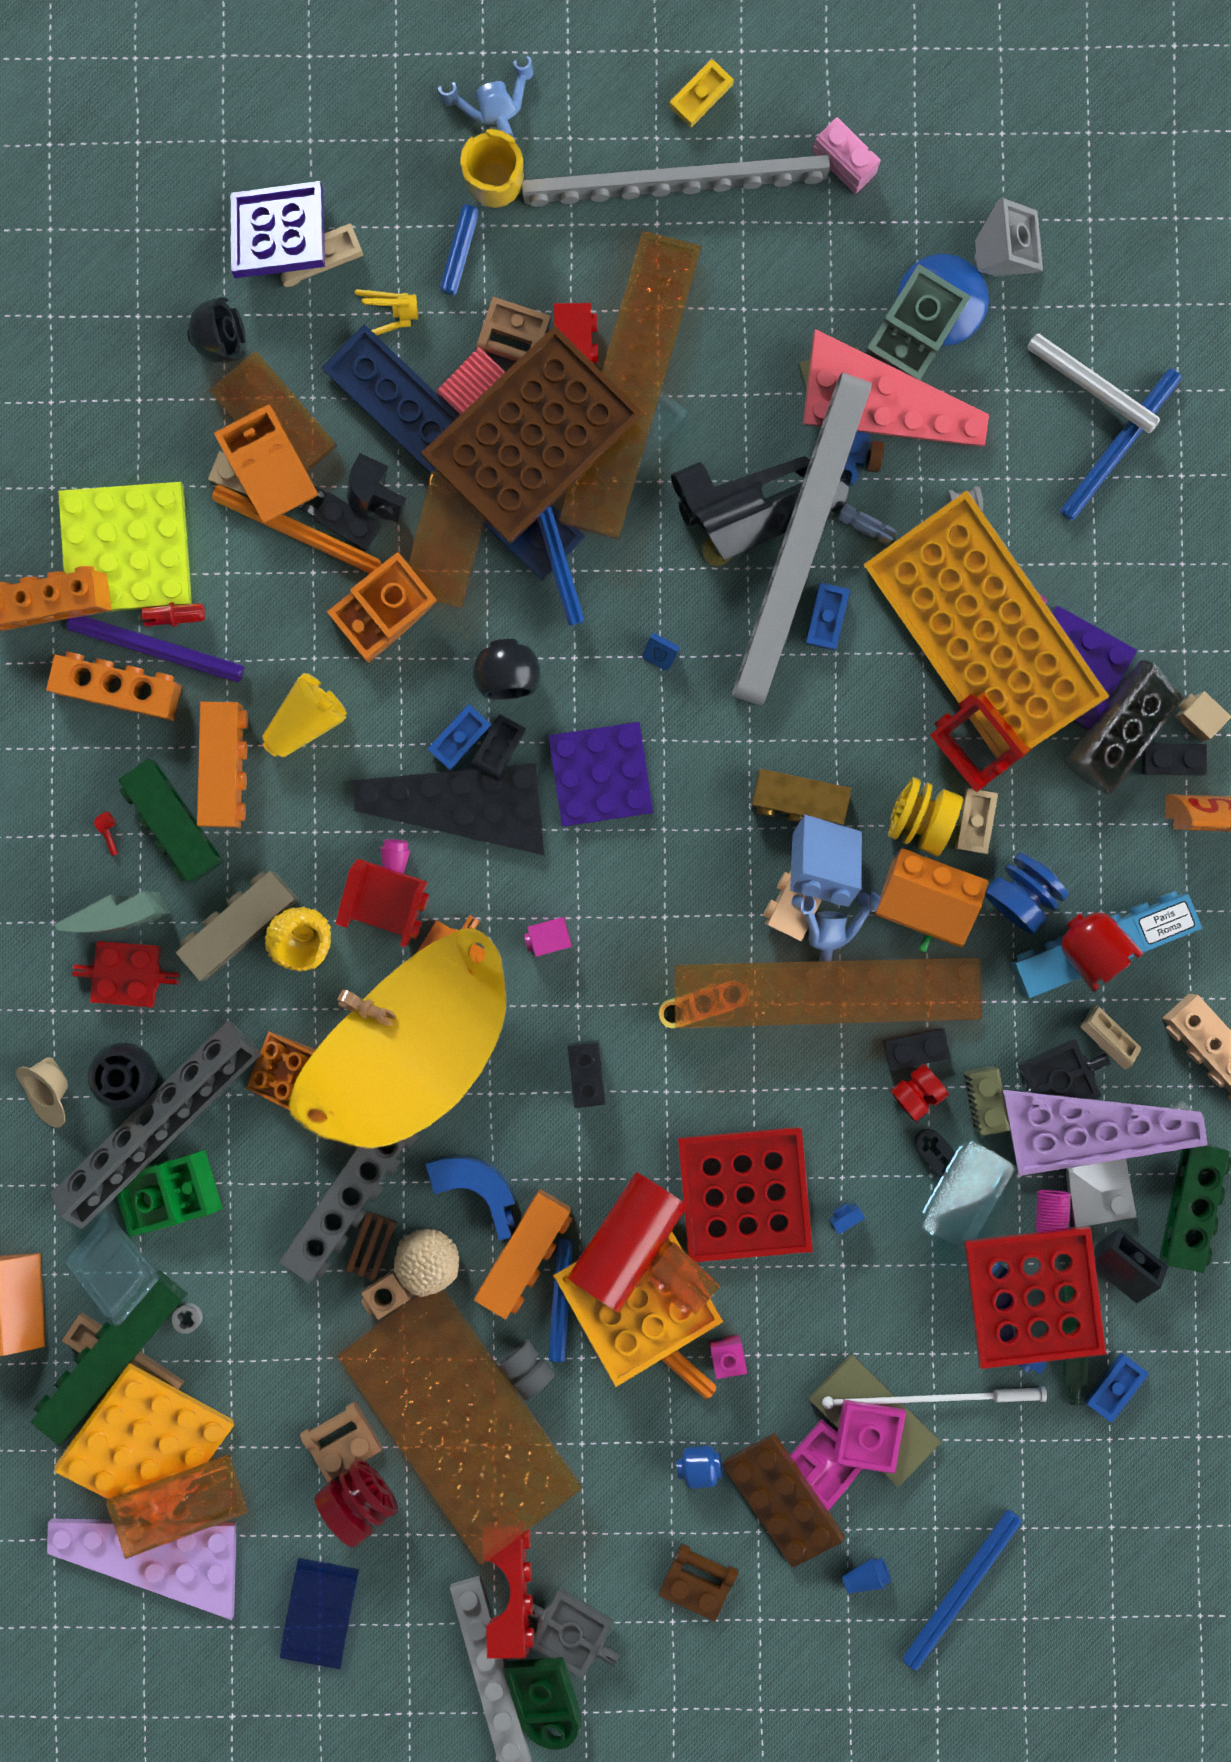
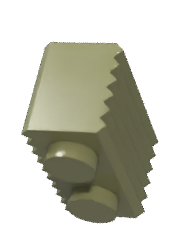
(987, 1100)

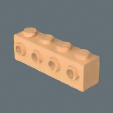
(1204, 1036)

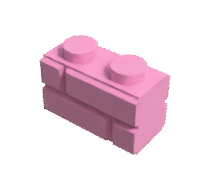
(847, 155)

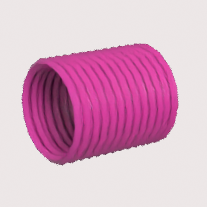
(1052, 1210)

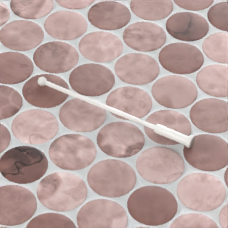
(998, 1395)

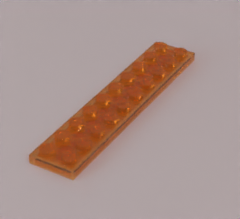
(638, 368)
(827, 992)

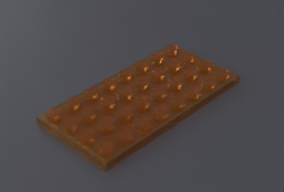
(460, 1423)

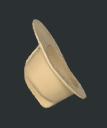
(45, 1088)

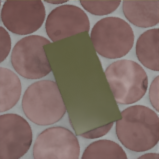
(854, 1381)

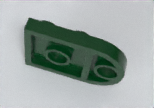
(544, 1700)

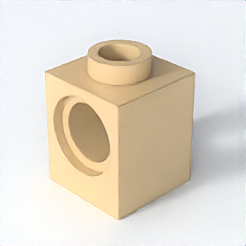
(1202, 716)

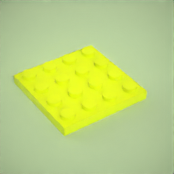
(131, 536)

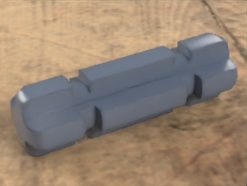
(867, 524)

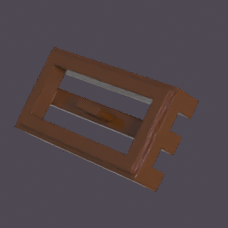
(362, 1270)

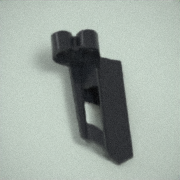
(737, 512)

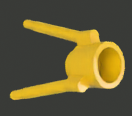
(403, 307)

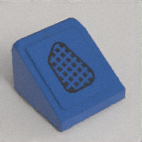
(660, 652)

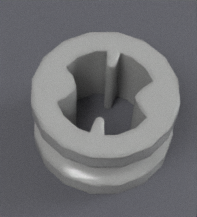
(177, 1319)

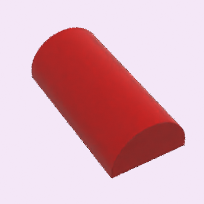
(627, 1241)

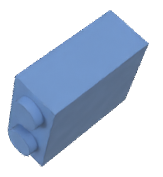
(826, 861)

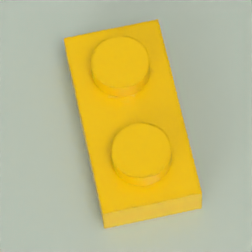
(701, 93)

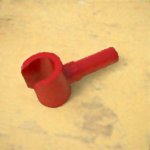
(103, 824)

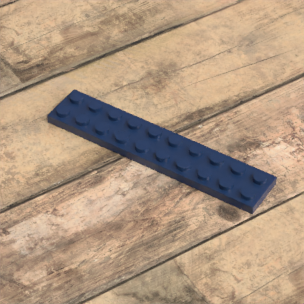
(415, 418)

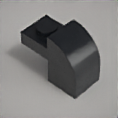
(367, 492)

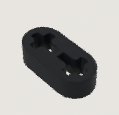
(931, 1158)

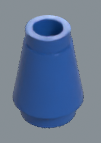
(867, 1576)

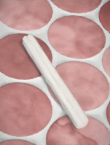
(1093, 383)

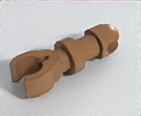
(366, 1008)

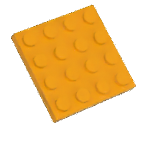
(642, 1331)
(141, 1436)

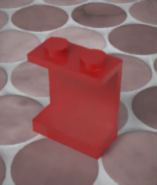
(383, 900)

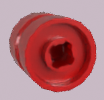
(919, 1092)

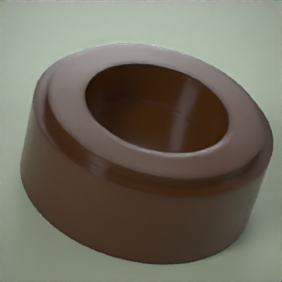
(875, 456)

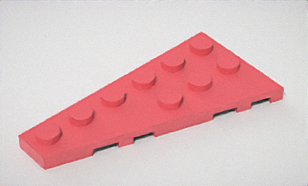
(896, 402)

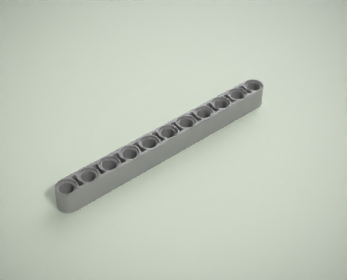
(801, 538)

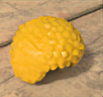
(298, 939)

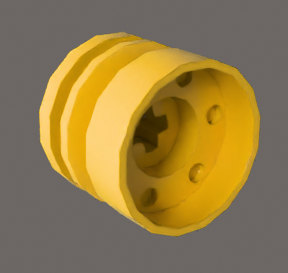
(927, 817)

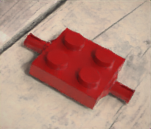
(125, 974)

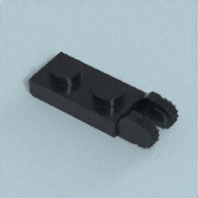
(342, 520)

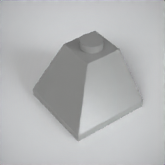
(1009, 241)

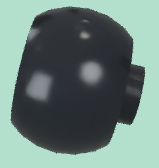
(506, 670)
(102, 1082)

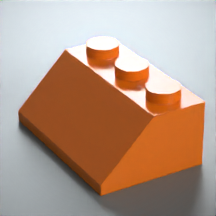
(931, 897)
(21, 1303)

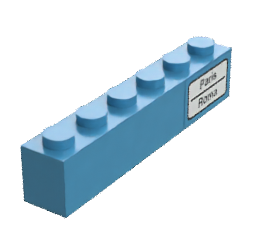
(1145, 926)

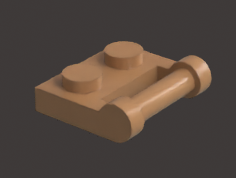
(513, 322)
(340, 1453)

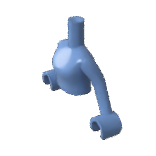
(494, 101)
(828, 928)

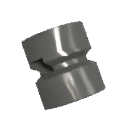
(529, 1373)

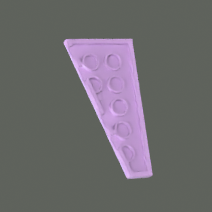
(189, 1570)

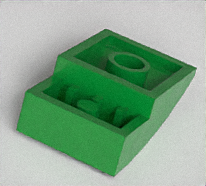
(169, 1194)

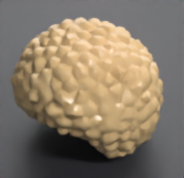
(426, 1262)

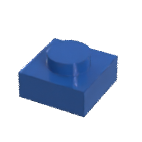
(846, 1217)

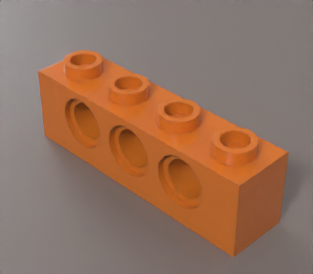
(65, 681)

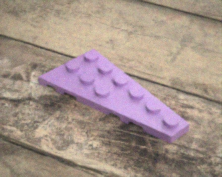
(1075, 1132)

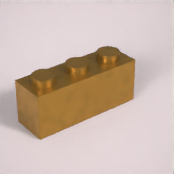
(799, 797)

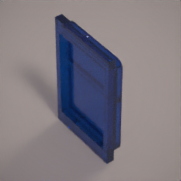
(319, 1613)

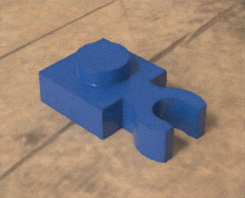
(857, 455)

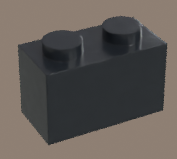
(1129, 1265)

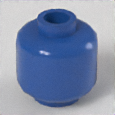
(700, 1467)

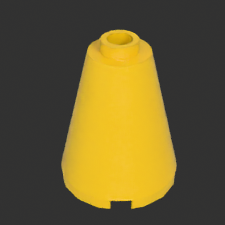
(302, 717)

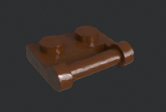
(694, 1591)

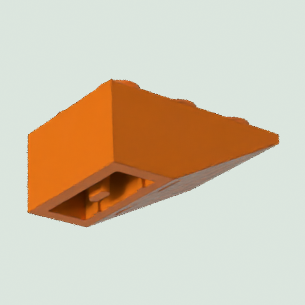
(266, 463)
(278, 1070)

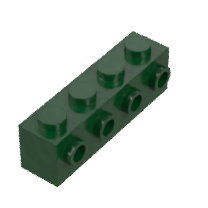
(170, 821)

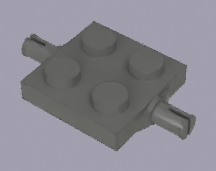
(574, 1632)

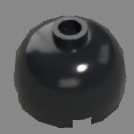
(216, 331)

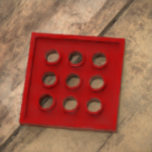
(793, 1205)
(1054, 1343)

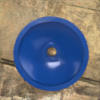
(964, 277)

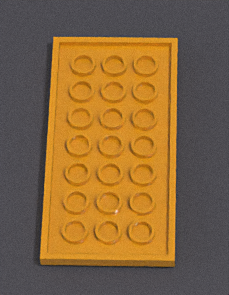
(985, 624)

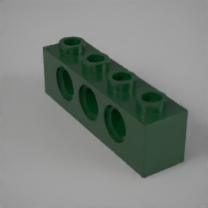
(1180, 1218)

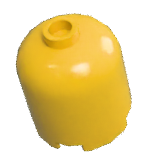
(492, 168)

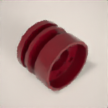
(355, 1503)

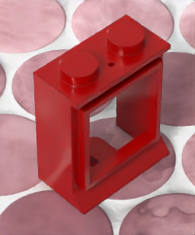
(959, 758)

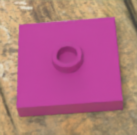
(869, 1436)

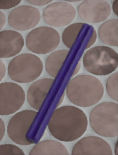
(156, 648)

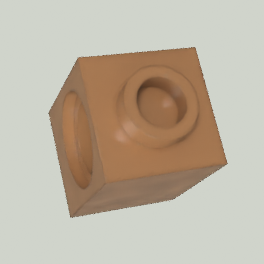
(374, 1305)

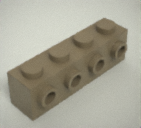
(237, 925)

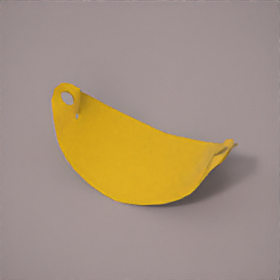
(408, 1074)

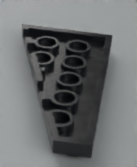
(462, 804)

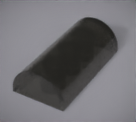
(1124, 728)

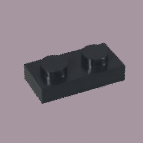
(1174, 759)
(916, 1049)

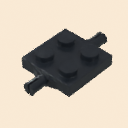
(1063, 1072)

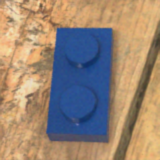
(827, 616)
(459, 737)
(1116, 1387)

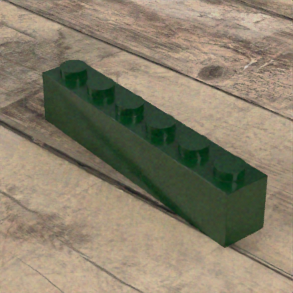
(105, 1362)

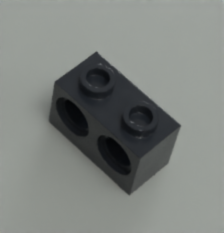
(586, 1074)

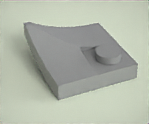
(1100, 1193)

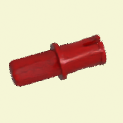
(173, 614)

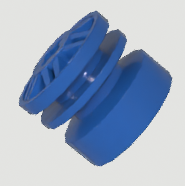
(1030, 888)

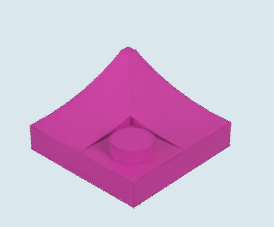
(815, 1462)

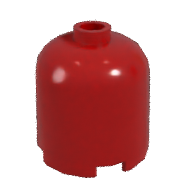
(1097, 948)

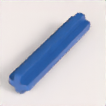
(459, 249)

